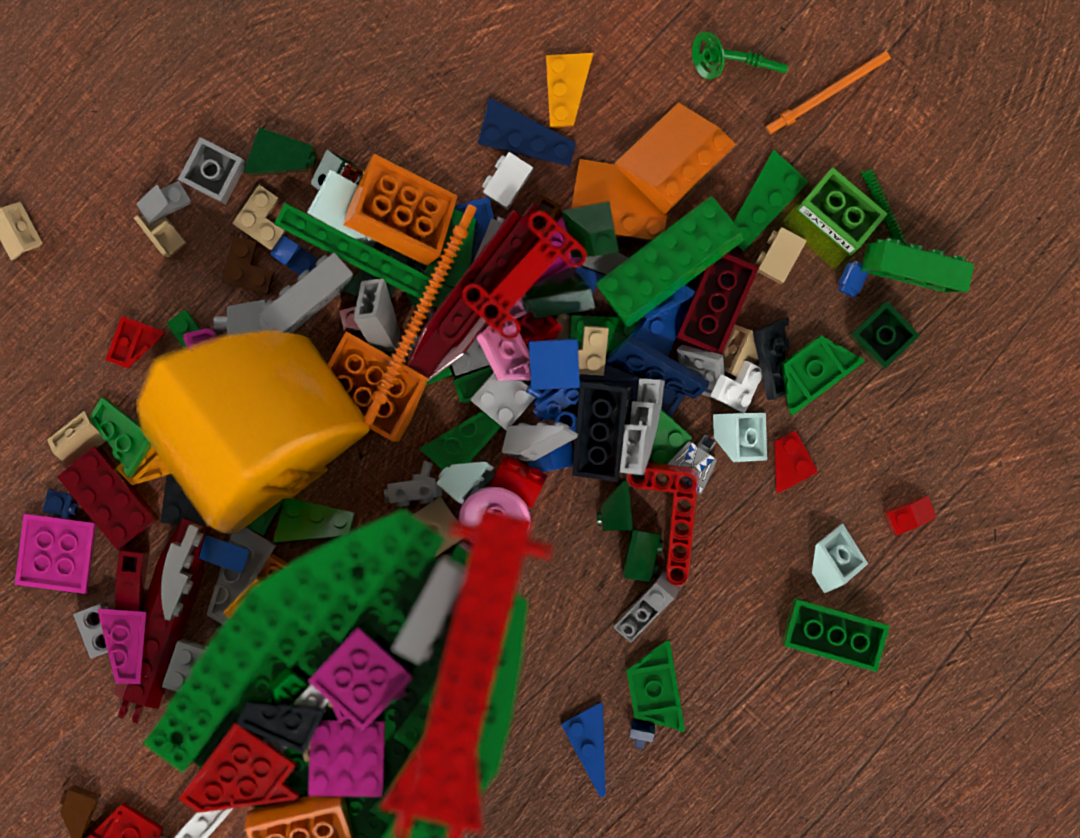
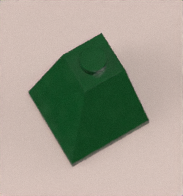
(592, 228)
(616, 510)

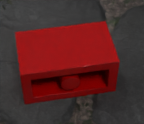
(519, 479)

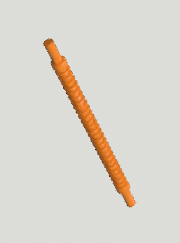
(460, 232)

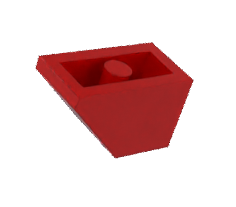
(909, 515)

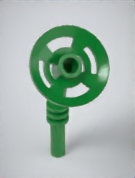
(717, 53)

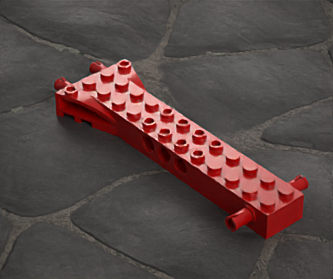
(444, 770)

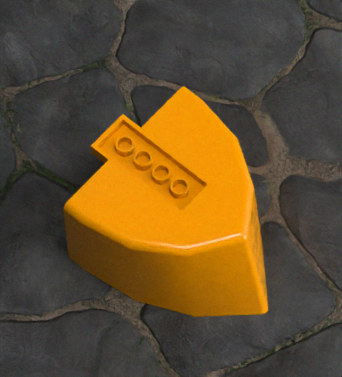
(247, 422)

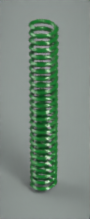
(879, 201)

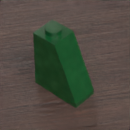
(278, 155)

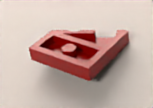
(539, 329)
(791, 462)

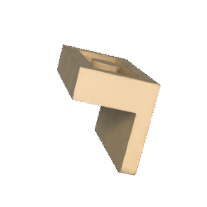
(17, 231)
(739, 348)
(75, 439)

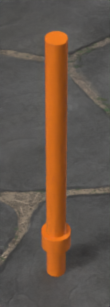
(789, 117)

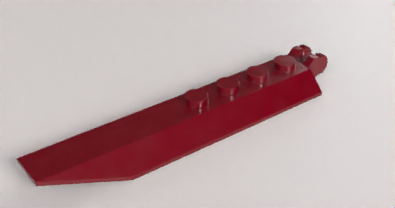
(455, 323)
(160, 634)

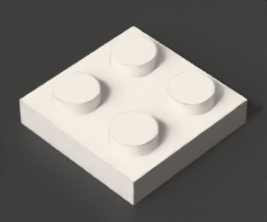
(502, 400)

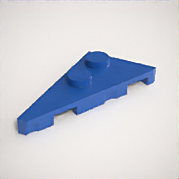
(587, 738)

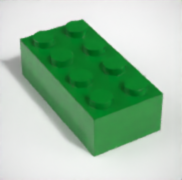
(918, 267)
(835, 634)

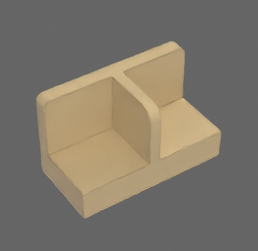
(162, 235)

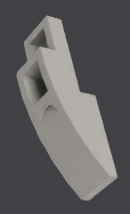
(175, 579)

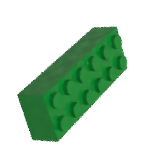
(669, 261)

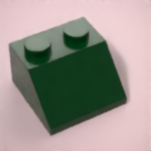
(641, 555)

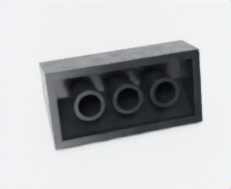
(600, 428)

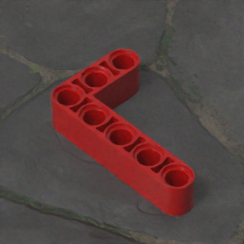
(679, 513)

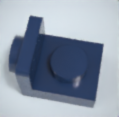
(60, 504)

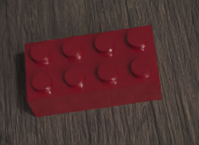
(717, 304)
(108, 497)

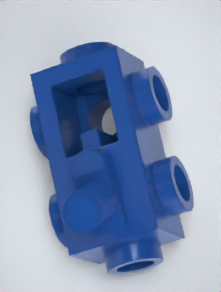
(552, 401)

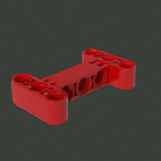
(525, 274)

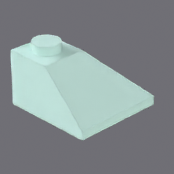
(742, 435)
(464, 479)
(836, 559)

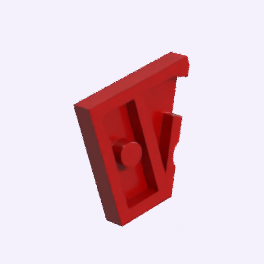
(131, 342)

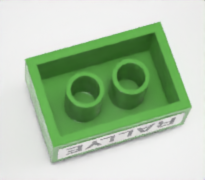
(841, 211)

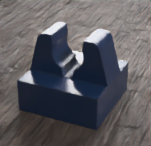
(641, 732)

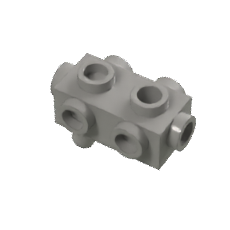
(421, 488)

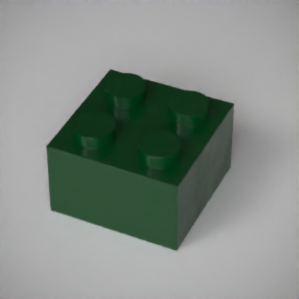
(884, 335)

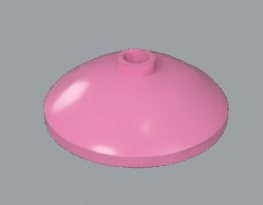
(492, 499)

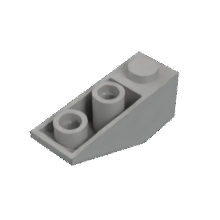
(533, 442)
(647, 607)

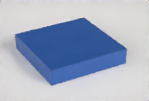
(554, 364)

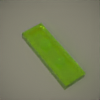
(815, 238)

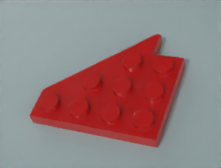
(240, 774)

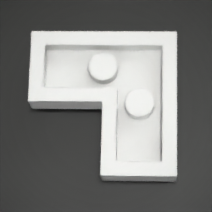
(738, 392)

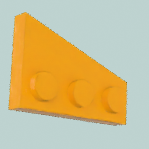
(565, 86)

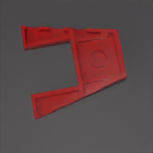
(127, 823)

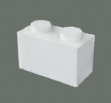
(507, 180)

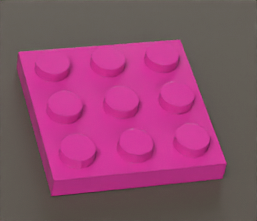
(55, 553)
(360, 678)
(347, 759)

